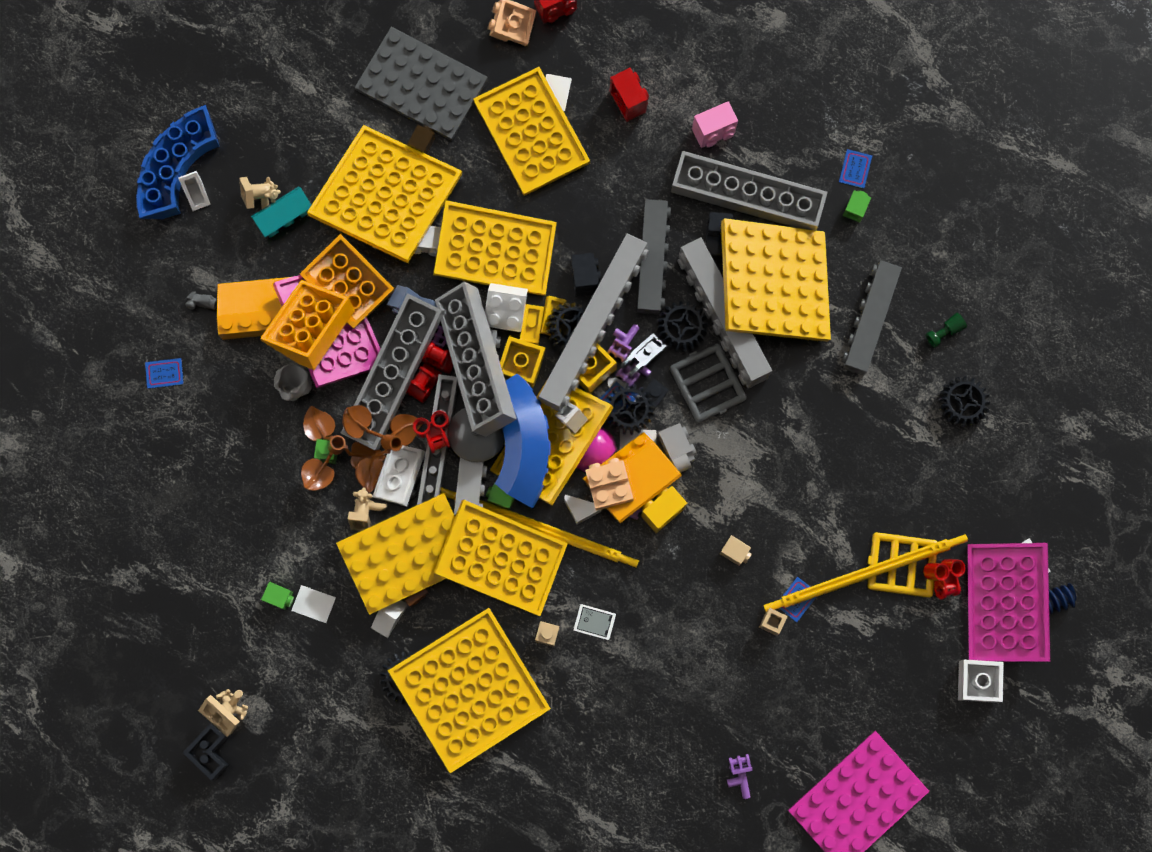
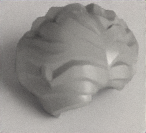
(292, 382)

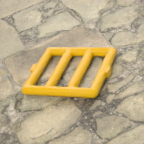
(890, 586)

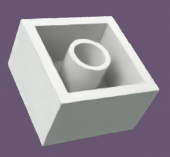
(505, 307)
(980, 681)

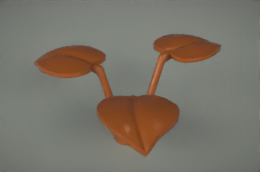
(356, 421)
(317, 426)

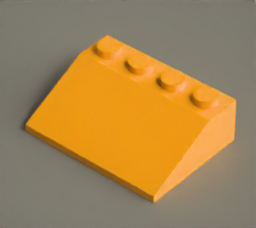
(349, 274)
(246, 308)
(308, 323)
(647, 474)

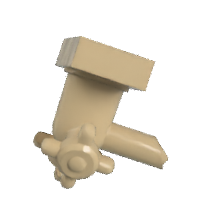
(258, 191)
(360, 519)
(222, 714)

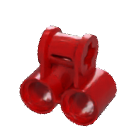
(438, 358)
(423, 383)
(435, 433)
(946, 576)

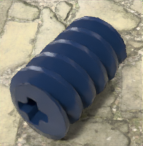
(1062, 597)

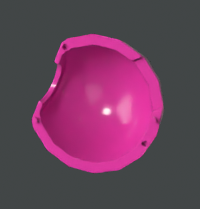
(599, 451)

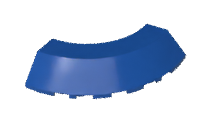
(171, 158)
(525, 445)

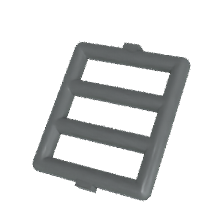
(732, 381)

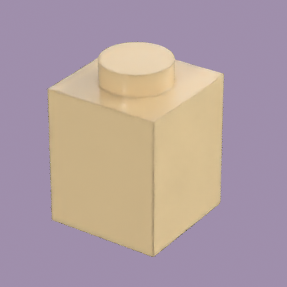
(736, 551)
(773, 621)
(547, 634)

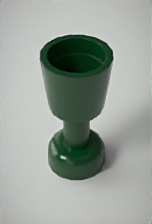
(951, 326)

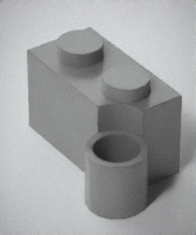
(677, 447)

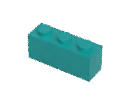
(282, 212)

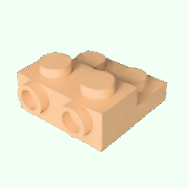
(512, 22)
(609, 484)

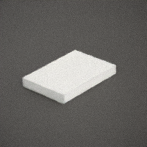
(399, 475)

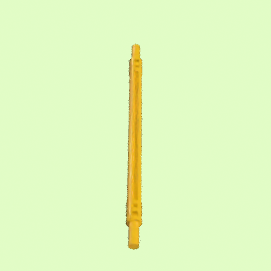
(559, 534)
(865, 573)

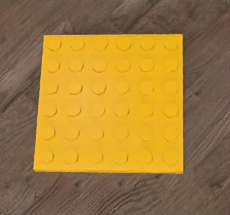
(385, 193)
(775, 280)
(469, 690)

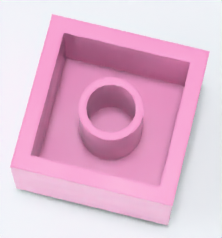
(715, 125)

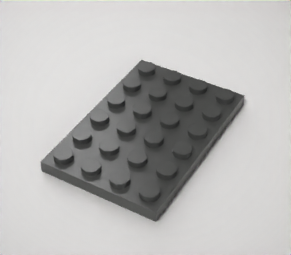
(421, 83)

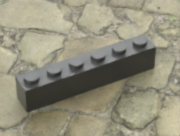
(652, 269)
(872, 317)

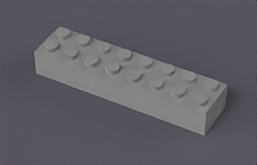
(748, 191)
(709, 288)
(475, 360)
(396, 365)

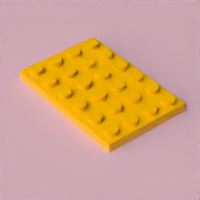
(531, 131)
(494, 247)
(566, 446)
(398, 553)
(500, 558)

